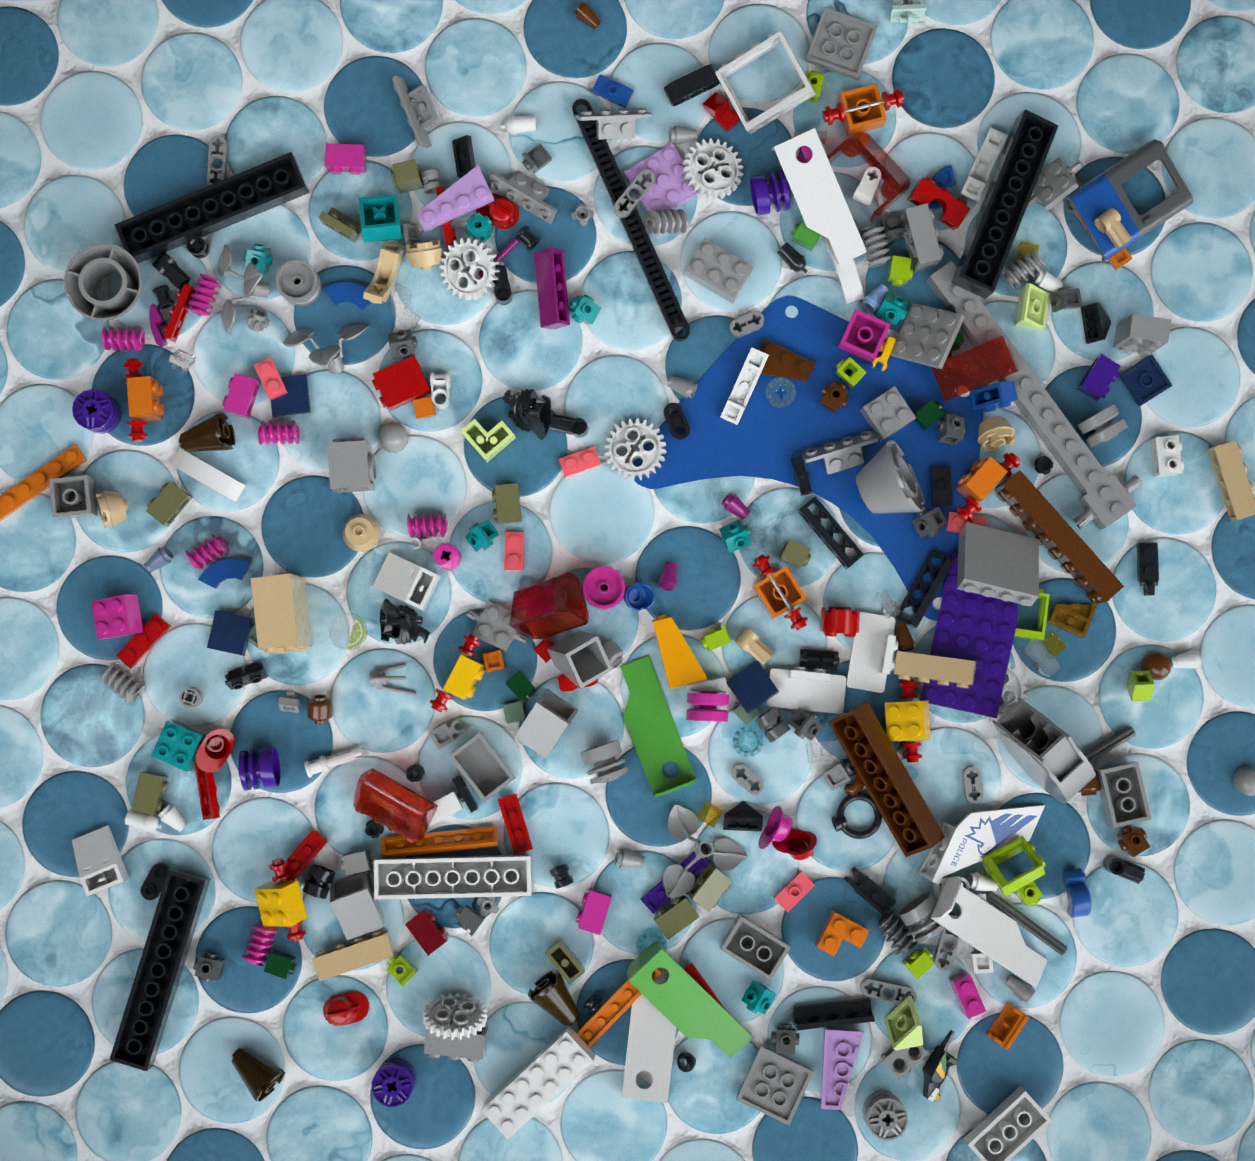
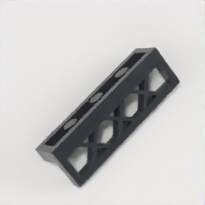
(824, 534)
(931, 590)
(833, 1014)

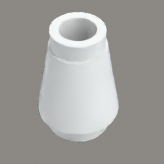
(1047, 281)
(1189, 659)
(172, 818)
(981, 882)

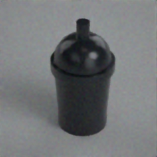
(792, 258)

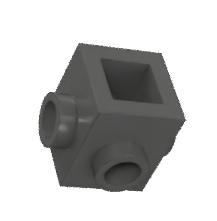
(402, 344)
(951, 429)
(929, 522)
(805, 724)
(209, 967)
(788, 1045)

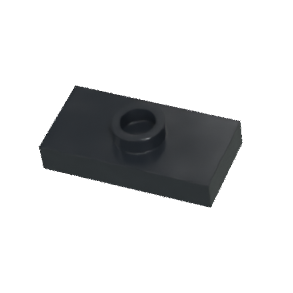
(941, 487)
(464, 794)

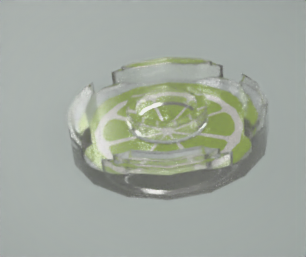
(347, 631)

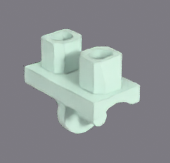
(907, 13)

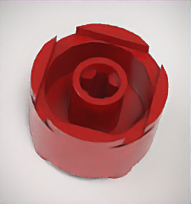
(840, 621)

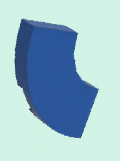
(943, 179)
(347, 292)
(224, 570)

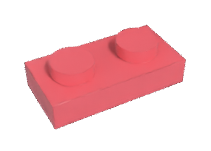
(270, 378)
(579, 461)
(955, 523)
(514, 551)

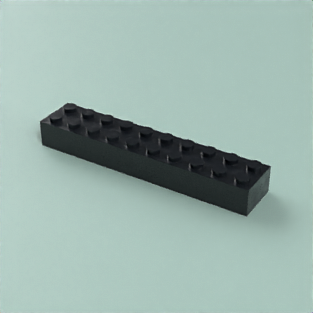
(1004, 204)
(212, 208)
(160, 969)

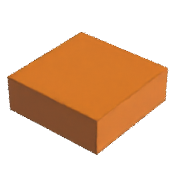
(424, 408)
(493, 661)

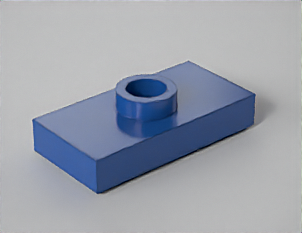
(612, 91)

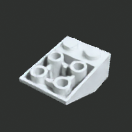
(406, 581)
(98, 861)

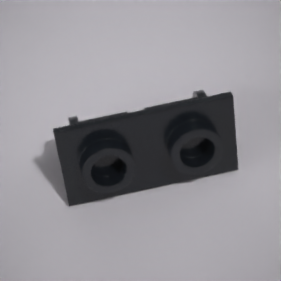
(819, 659)
(237, 679)

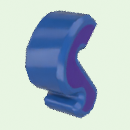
(1077, 893)

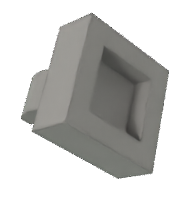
(289, 703)

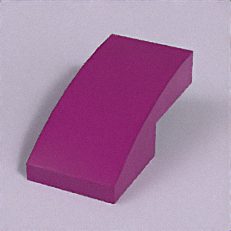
(157, 321)

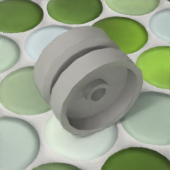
(298, 271)
(1102, 426)

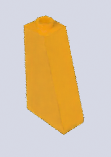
(677, 658)

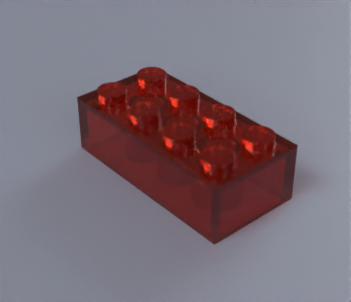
(975, 368)

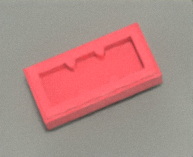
(794, 891)

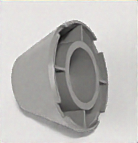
(88, 270)
(890, 483)

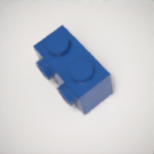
(994, 395)

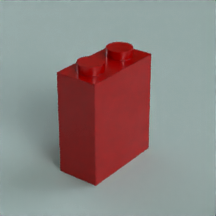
(401, 383)

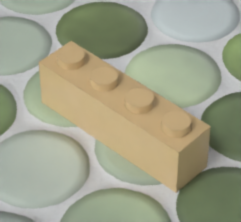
(1233, 480)
(935, 668)
(354, 955)

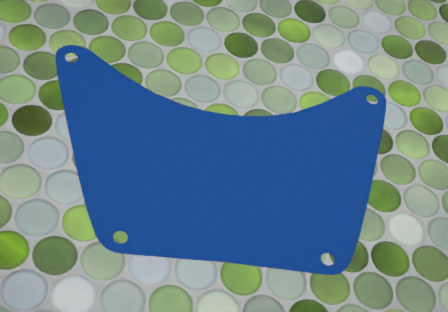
(774, 435)

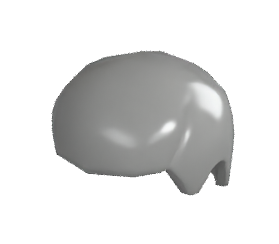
(393, 437)
(1245, 780)

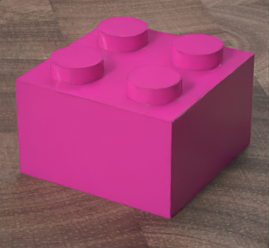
(864, 336)
(117, 616)

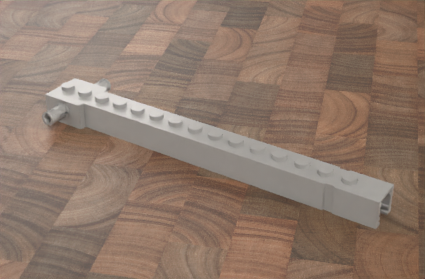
(1102, 495)

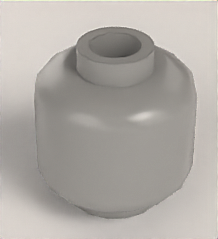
(613, 652)

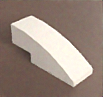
(446, 806)

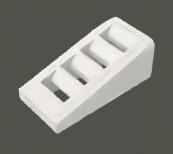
(713, 685)

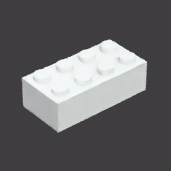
(1008, 1128)

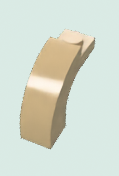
(385, 274)

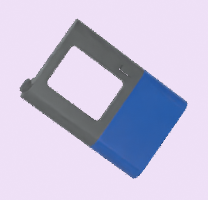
(1106, 192)

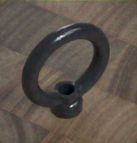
(839, 821)

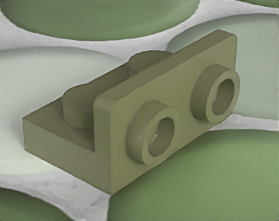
(341, 224)

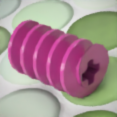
(204, 295)
(123, 340)
(278, 433)
(427, 525)
(208, 552)
(455, 556)
(260, 944)

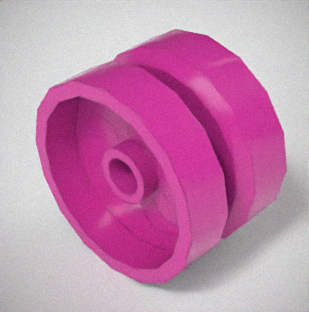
(604, 599)
(707, 706)

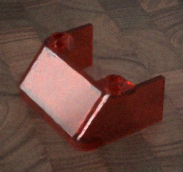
(894, 178)

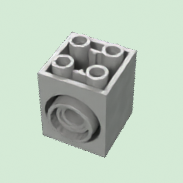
(351, 465)

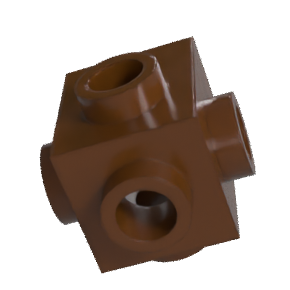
(830, 402)
(1133, 840)

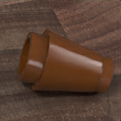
(587, 15)
(904, 638)

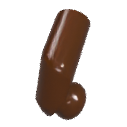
(855, 786)

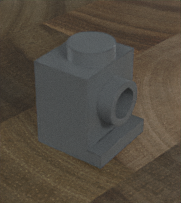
(468, 919)

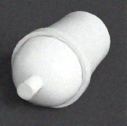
(520, 124)
(142, 821)

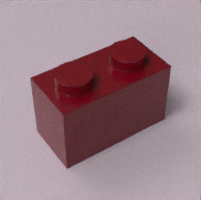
(427, 931)

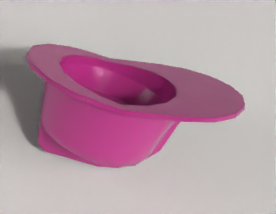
(776, 829)

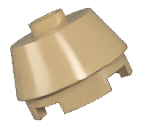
(424, 254)
(995, 433)
(111, 508)
(361, 532)

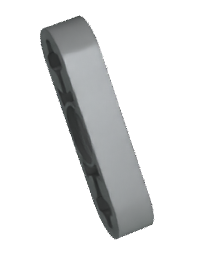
(211, 157)
(647, 186)
(939, 954)
(873, 993)

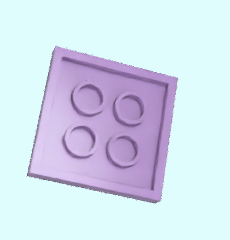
(669, 186)

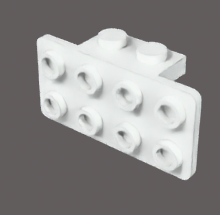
(872, 653)
(808, 690)

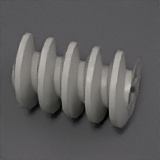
(666, 221)
(875, 249)
(1023, 269)
(121, 684)

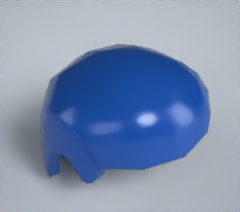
(639, 596)

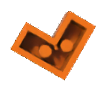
(838, 928)

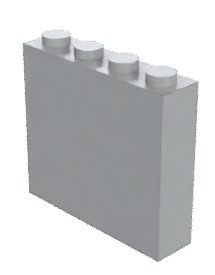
(998, 564)

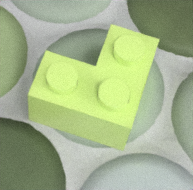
(489, 443)

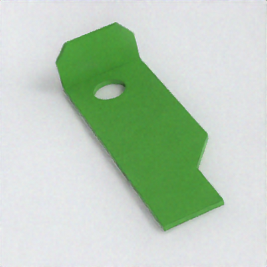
(654, 729)
(685, 1001)

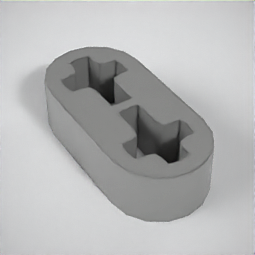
(744, 320)
(743, 782)
(977, 783)

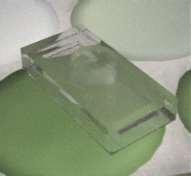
(825, 751)

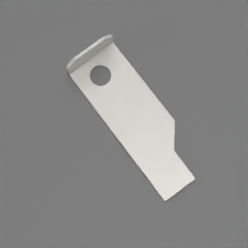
(820, 195)
(988, 931)
(649, 1049)

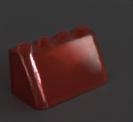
(549, 607)
(393, 805)

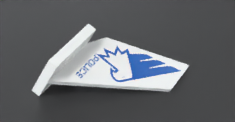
(977, 837)

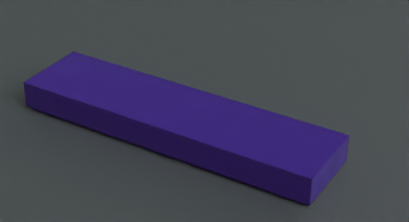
(657, 895)

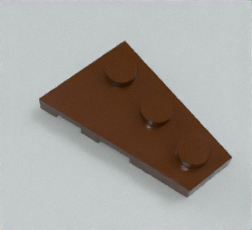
(785, 363)

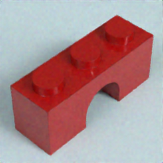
(953, 209)

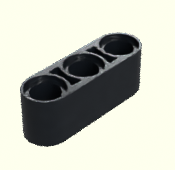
(691, 85)

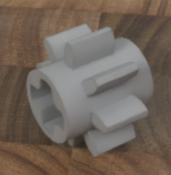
(257, 319)

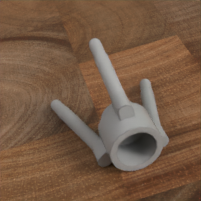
(379, 679)

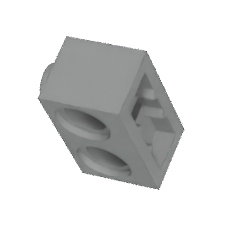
(908, 1060)

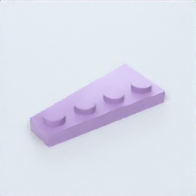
(459, 199)
(839, 1054)

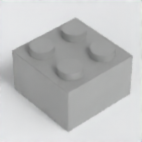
(887, 414)
(73, 497)

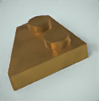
(1073, 617)

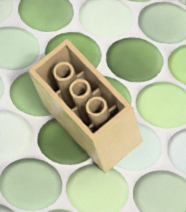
(281, 613)

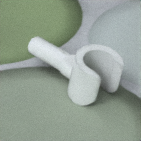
(423, 541)

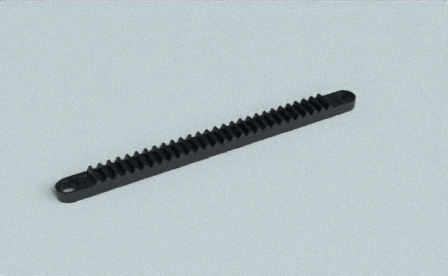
(633, 226)

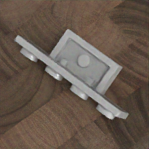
(418, 109)
(614, 125)
(525, 193)
(841, 454)

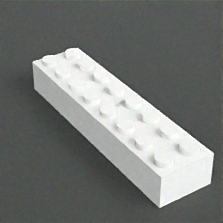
(453, 876)

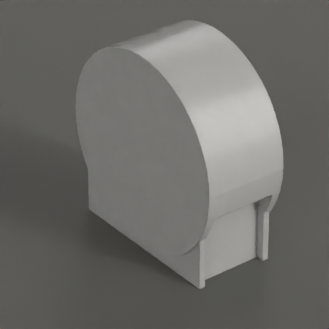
(1044, 751)

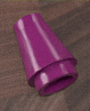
(735, 506)
(668, 578)

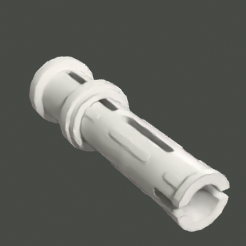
(325, 763)

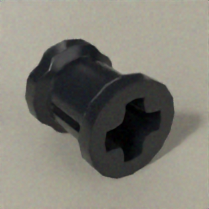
(527, 237)
(163, 297)
(421, 773)

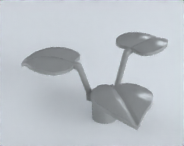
(252, 287)
(329, 355)
(726, 852)

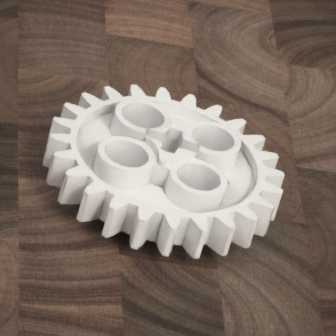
(706, 153)
(483, 260)
(621, 440)
(1013, 685)
(464, 1012)

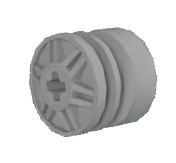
(604, 762)
(920, 912)
(877, 1107)

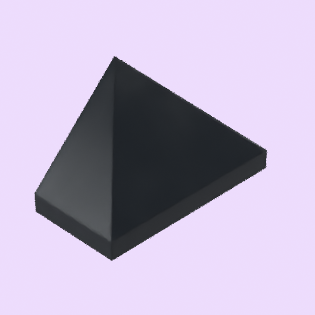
(1095, 322)
(743, 818)

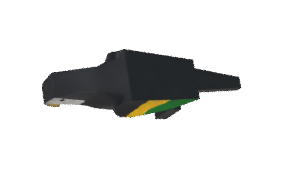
(937, 1068)

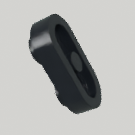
(677, 421)
(154, 881)

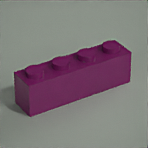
(552, 288)

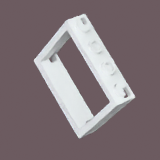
(779, 109)

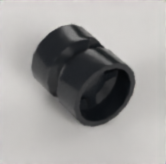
(318, 882)

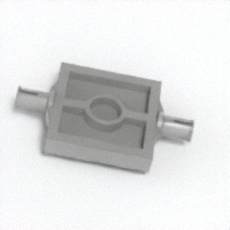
(1055, 183)
(494, 627)

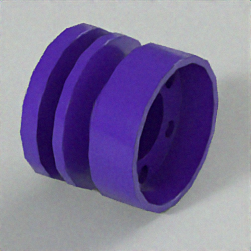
(769, 193)
(104, 419)
(257, 769)
(399, 1072)

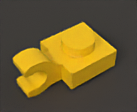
(886, 349)

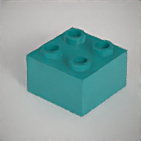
(380, 218)
(178, 745)

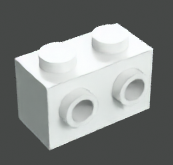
(1166, 456)

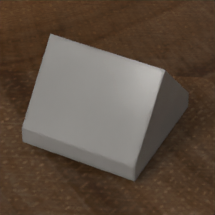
(410, 233)

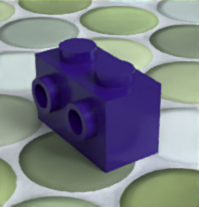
(1099, 377)

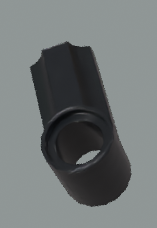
(168, 267)
(502, 284)
(567, 425)
(1124, 869)

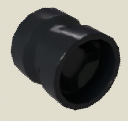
(194, 244)
(561, 871)

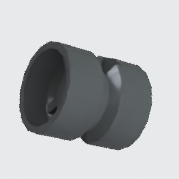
(772, 724)

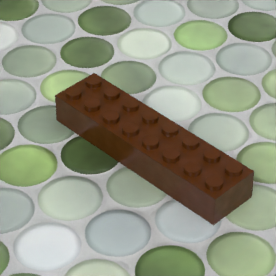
(1058, 538)
(886, 779)

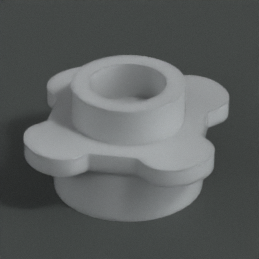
(582, 219)
(486, 910)

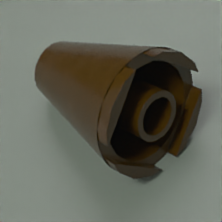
(209, 435)
(555, 998)
(257, 1073)

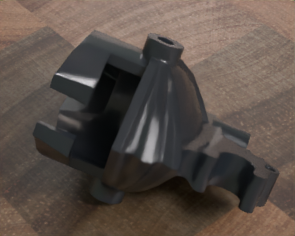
(530, 411)
(400, 624)

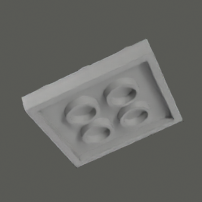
(841, 43)
(927, 335)
(774, 1085)

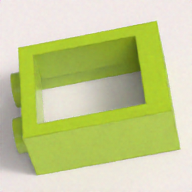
(1041, 620)
(1006, 852)

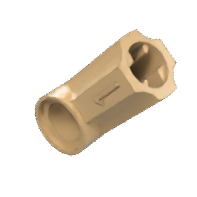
(1110, 224)
(750, 643)

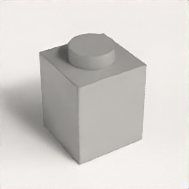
(356, 862)

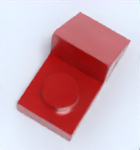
(720, 110)

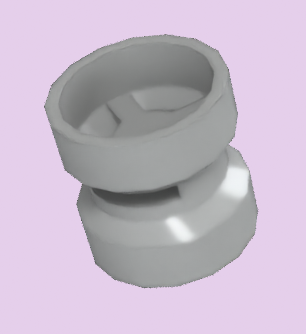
(430, 180)
(193, 700)

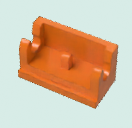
(1007, 1026)

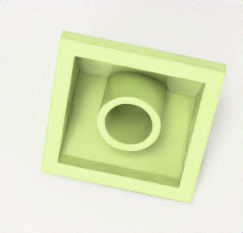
(1032, 307)
(904, 1026)

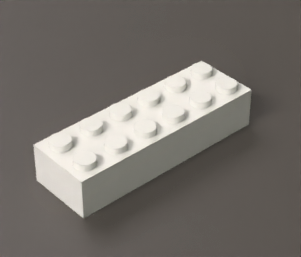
(538, 1082)

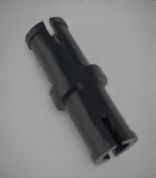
(801, 475)

